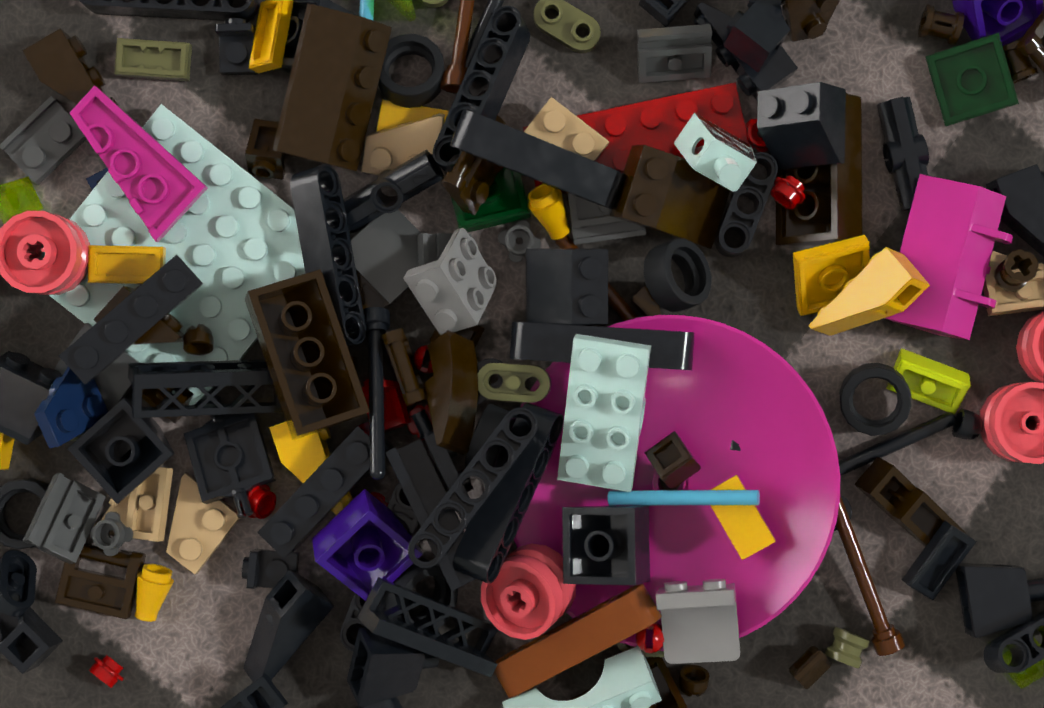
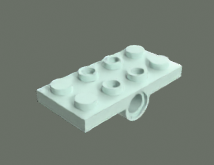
(603, 412)

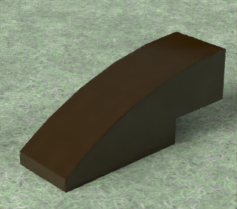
(452, 391)
(903, 501)

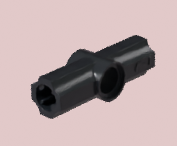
(903, 147)
(405, 179)

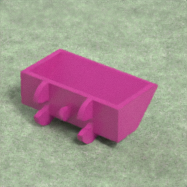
(951, 246)

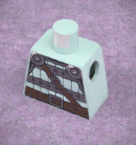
(721, 157)

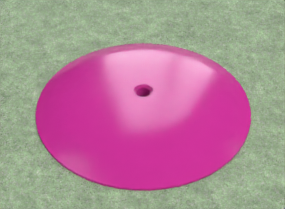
(787, 453)

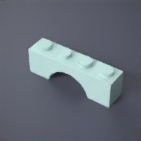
(623, 684)

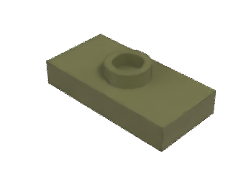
(153, 59)

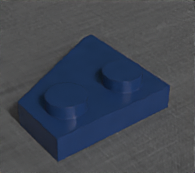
(69, 409)

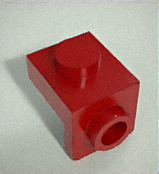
(394, 406)

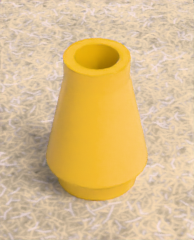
(549, 209)
(152, 589)

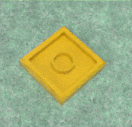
(825, 270)

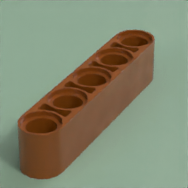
(576, 640)

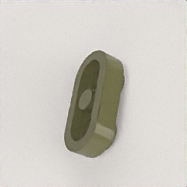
(564, 26)
(514, 382)

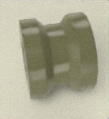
(847, 647)

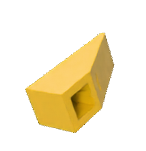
(878, 291)
(304, 455)

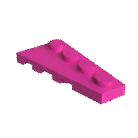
(145, 171)

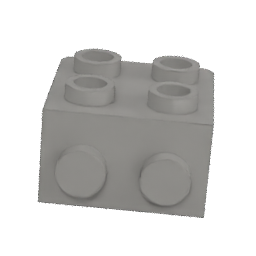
(455, 285)
(699, 621)

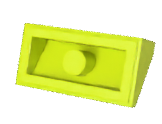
(932, 381)

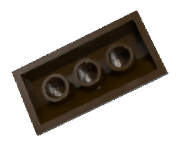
(332, 87)
(831, 193)
(306, 354)

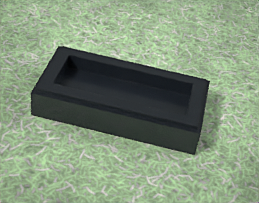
(938, 560)

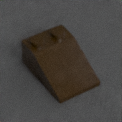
(669, 196)

